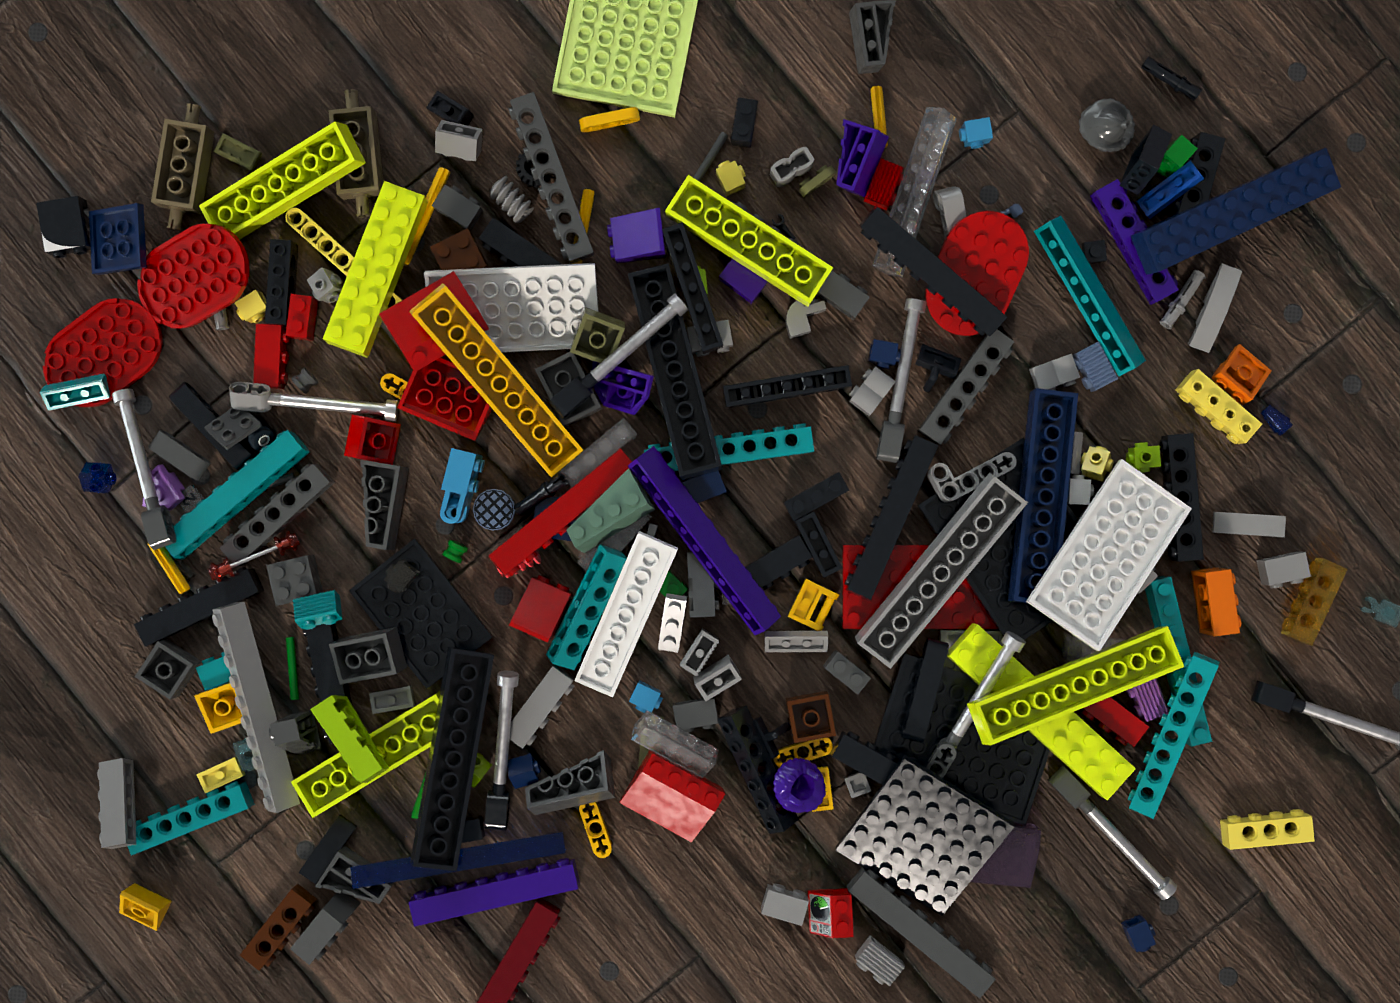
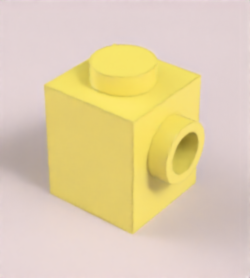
(730, 177)
(252, 307)

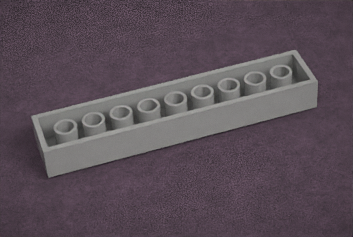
(940, 570)

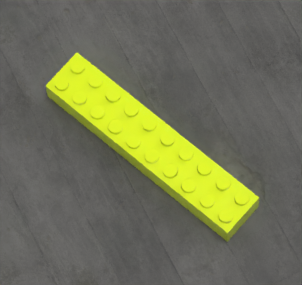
(1075, 685)
(1066, 736)

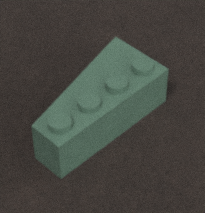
(612, 512)

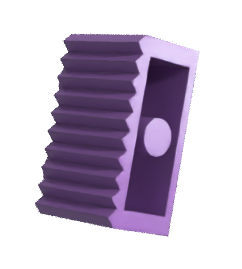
(1148, 700)

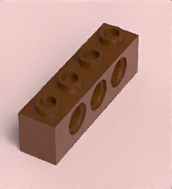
(255, 951)

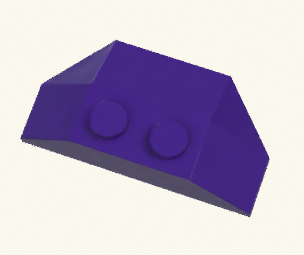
(624, 389)

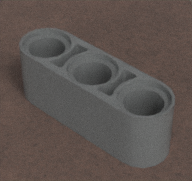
(179, 455)

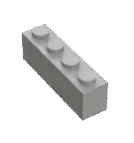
(539, 705)
(117, 803)

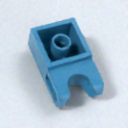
(460, 484)

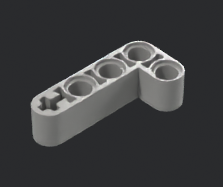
(951, 206)
(974, 474)

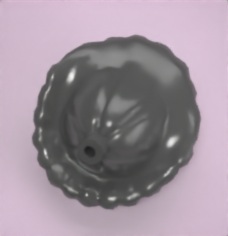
(1107, 125)

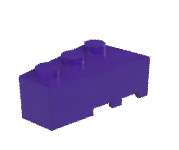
(860, 157)

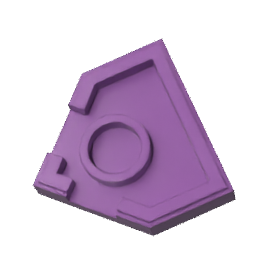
(167, 487)

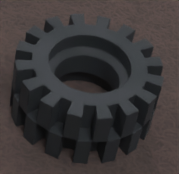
(525, 176)

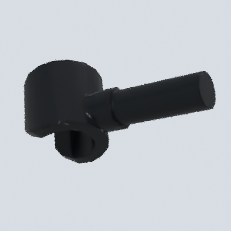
(783, 227)

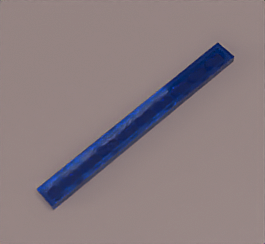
(469, 858)

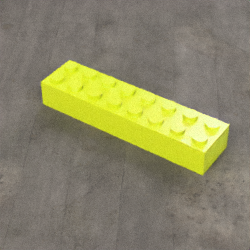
(285, 181)
(748, 241)
(375, 269)
(396, 742)

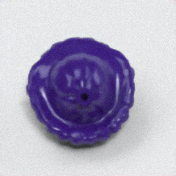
(799, 785)

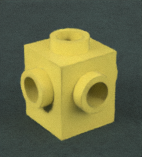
(1096, 463)

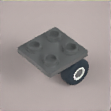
(240, 425)

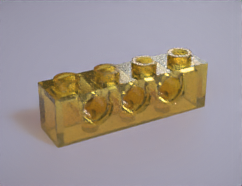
(1324, 596)

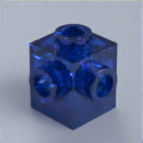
(97, 477)

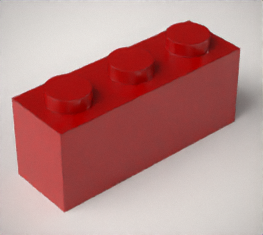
(271, 355)
(1116, 719)

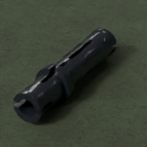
(1171, 78)
(546, 489)

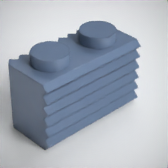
(1094, 367)

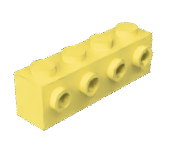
(1218, 407)

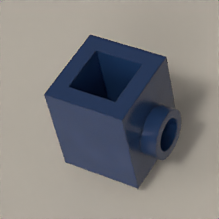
(884, 353)
(523, 771)
(1139, 933)

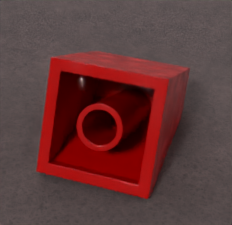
(541, 608)

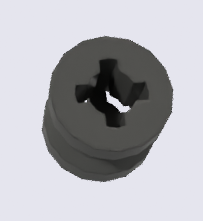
(305, 380)

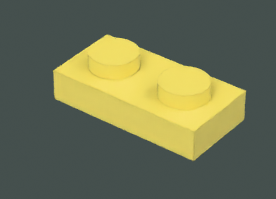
(220, 774)

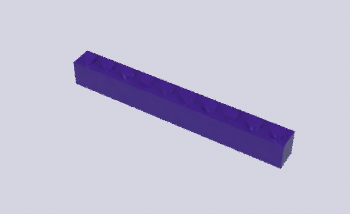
(704, 541)

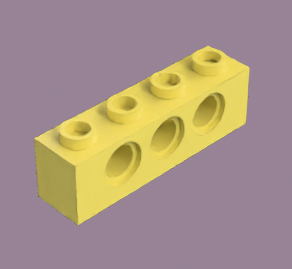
(1299, 831)

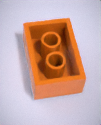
(1216, 601)

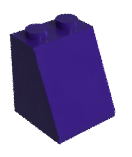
(637, 236)

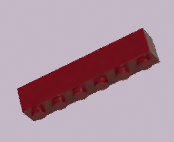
(521, 953)

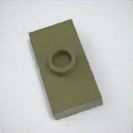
(237, 152)

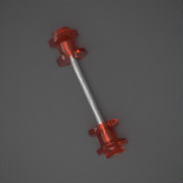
(225, 568)

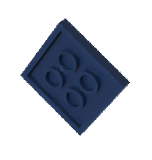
(117, 239)

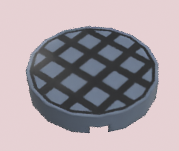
(494, 509)

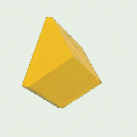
(219, 707)
(143, 906)

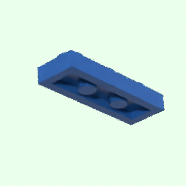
(1170, 189)

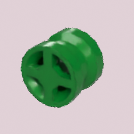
(455, 551)

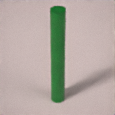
(292, 668)

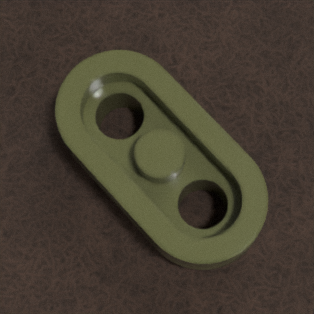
(810, 185)

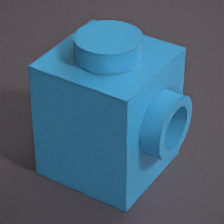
(976, 132)
(645, 697)

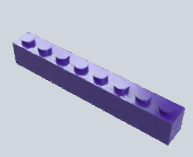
(494, 892)

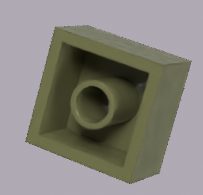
(597, 335)

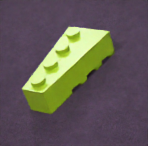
(350, 737)

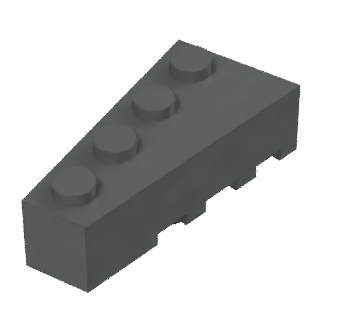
(383, 502)
(574, 786)

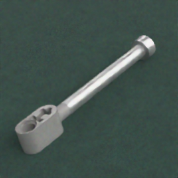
(259, 398)

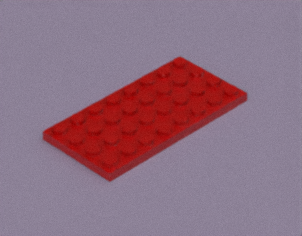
(957, 612)

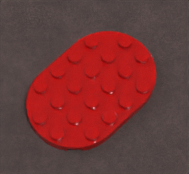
(990, 256)
(193, 276)
(107, 339)

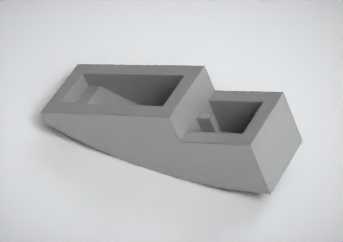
(1249, 524)

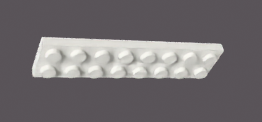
(626, 613)

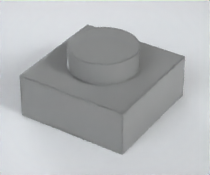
(857, 784)

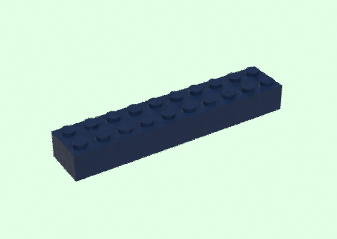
(1235, 211)
(1044, 487)

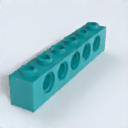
(577, 614)
(239, 798)

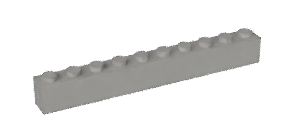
(255, 705)

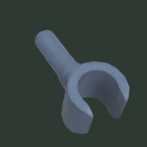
(1015, 210)

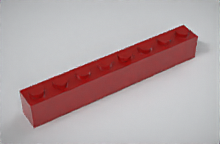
(558, 516)

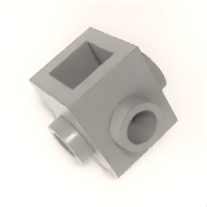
(325, 285)

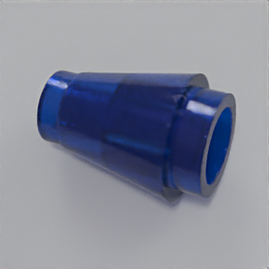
(1276, 420)

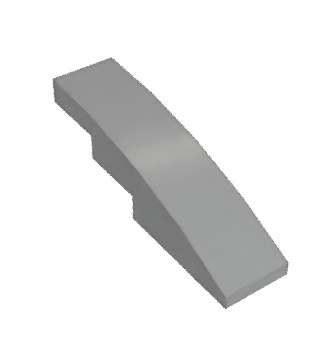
(1215, 307)

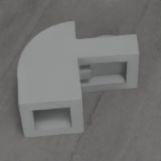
(797, 320)

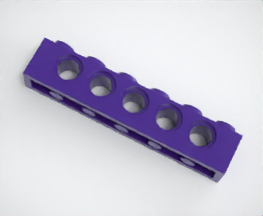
(1113, 219)

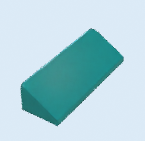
(75, 392)

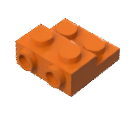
(1241, 375)

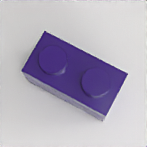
(742, 281)

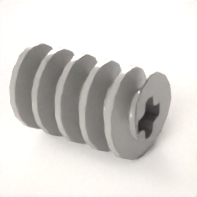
(510, 201)

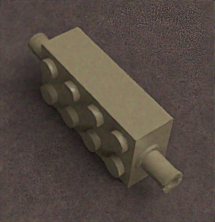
(183, 166)
(368, 178)

